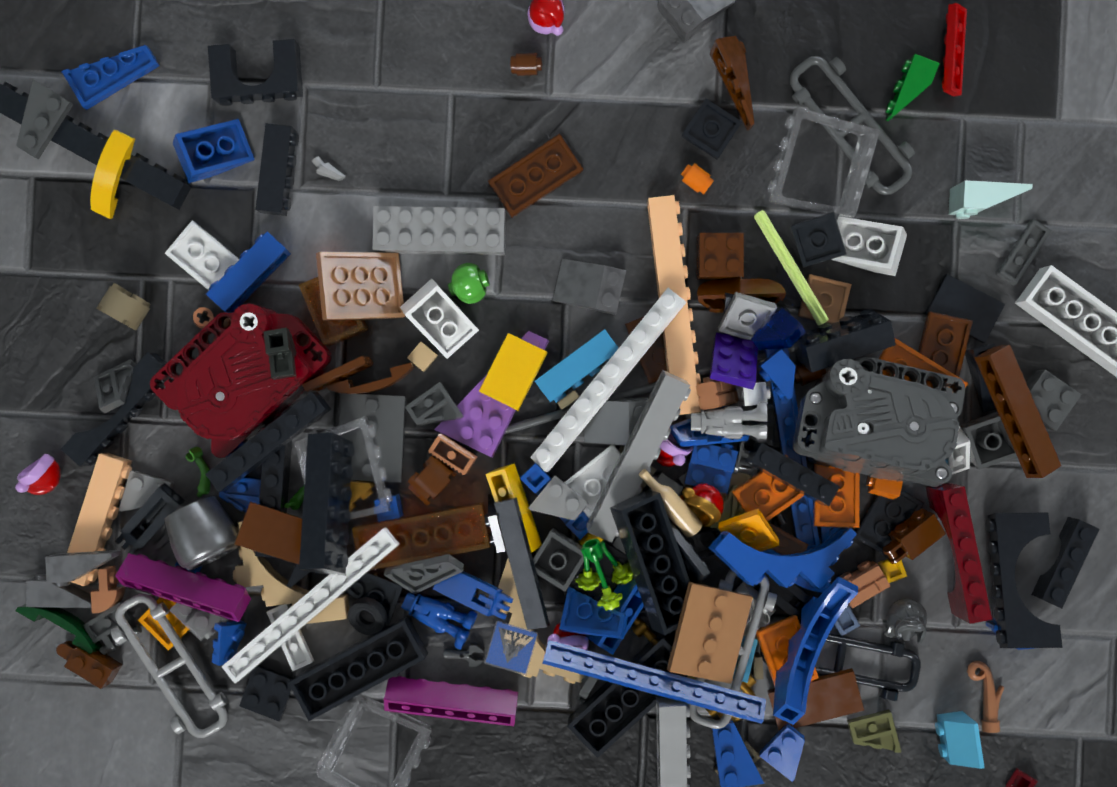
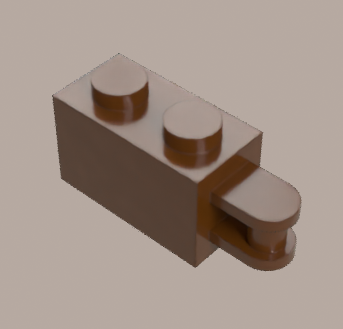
(913, 536)
(93, 667)

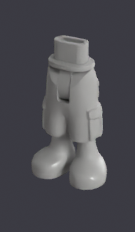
(728, 422)

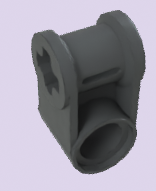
(741, 458)

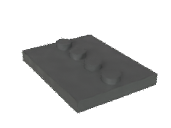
(388, 417)

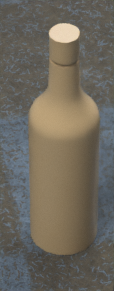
(675, 507)

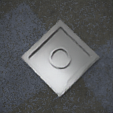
(746, 315)

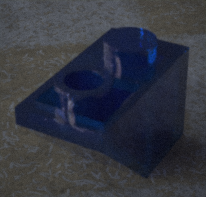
(779, 332)

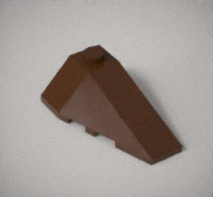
(731, 64)

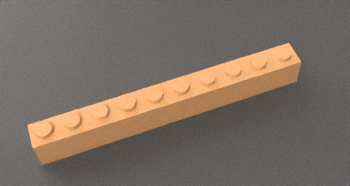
(672, 274)

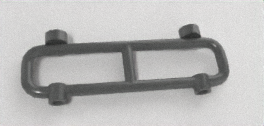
(833, 70)

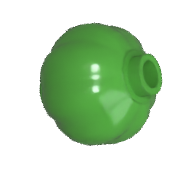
(469, 283)

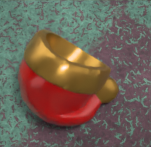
(704, 502)

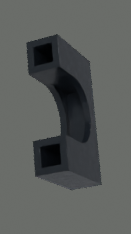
(283, 83)

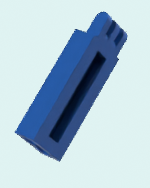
(463, 588)

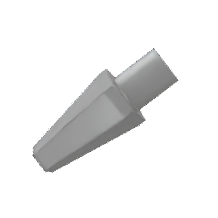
(327, 169)

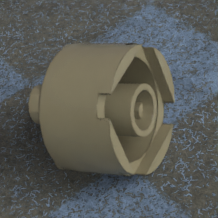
(124, 308)

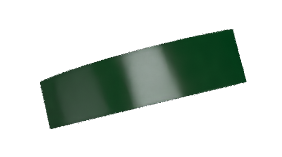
(66, 621)

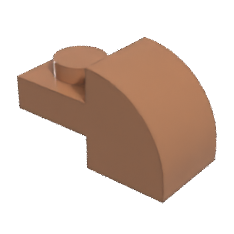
(108, 592)

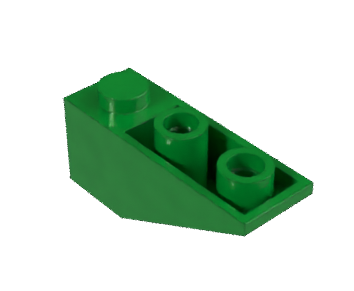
(917, 76)

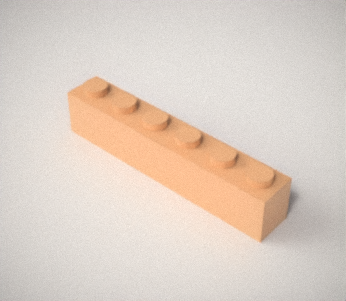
(99, 508)

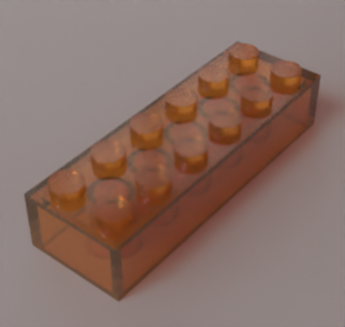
(430, 534)

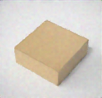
(422, 356)

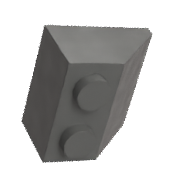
(988, 441)

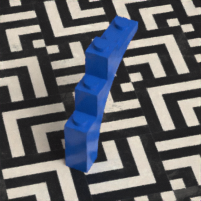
(783, 569)
(805, 646)

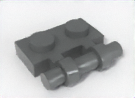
(101, 626)

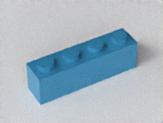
(577, 366)

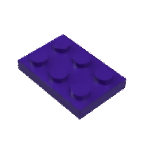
(734, 361)

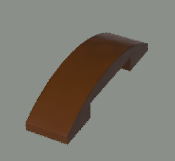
(397, 373)

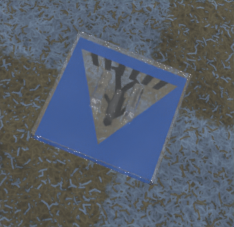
(511, 648)

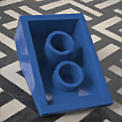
(212, 150)

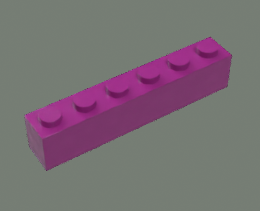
(183, 586)
(451, 701)

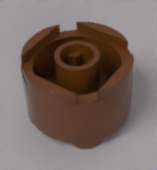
(431, 480)

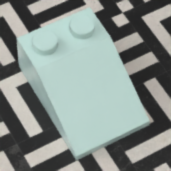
(975, 196)

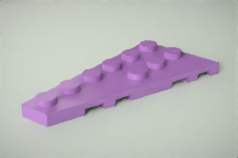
(484, 417)

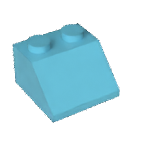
(959, 740)

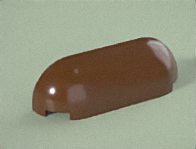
(712, 292)

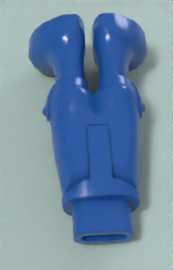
(435, 615)

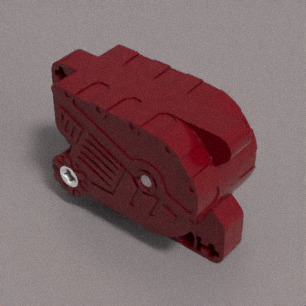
(229, 385)

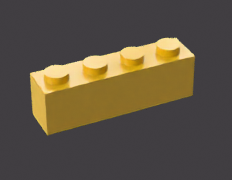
(506, 485)

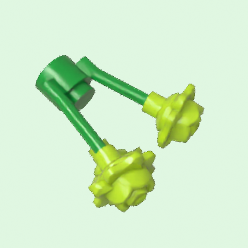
(593, 551)

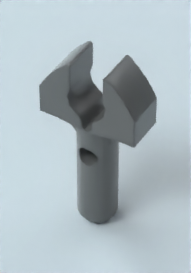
(467, 655)

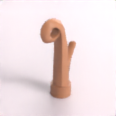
(990, 699)

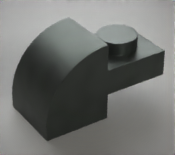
(281, 353)

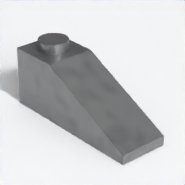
(67, 567)
(45, 594)

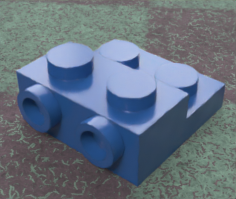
(711, 466)

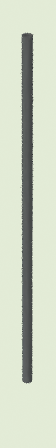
(625, 394)

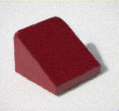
(1021, 779)

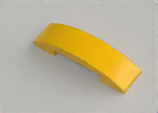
(108, 173)

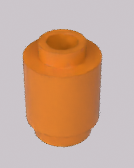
(697, 178)

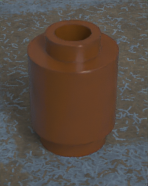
(526, 64)
(804, 376)

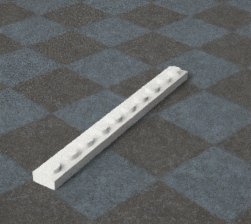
(608, 379)
(310, 606)

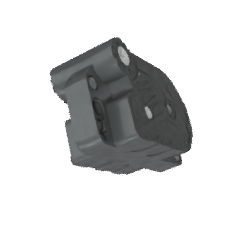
(882, 421)

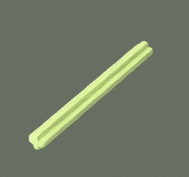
(791, 267)

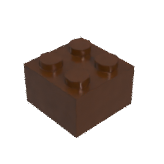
(720, 256)

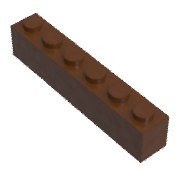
(1018, 411)

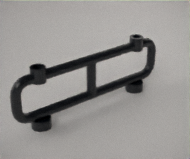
(889, 689)

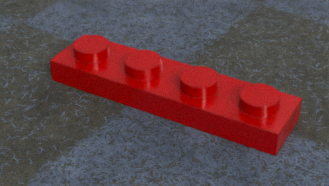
(955, 45)

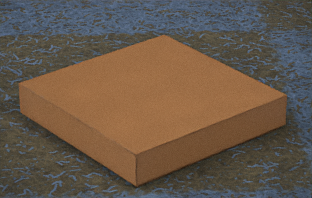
(831, 296)

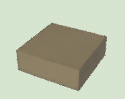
(568, 399)
(757, 666)

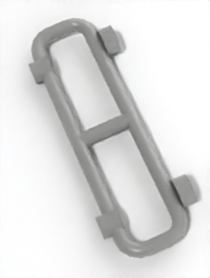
(765, 600)
(125, 632)

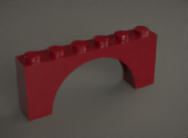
(969, 595)

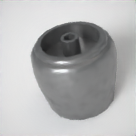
(201, 533)

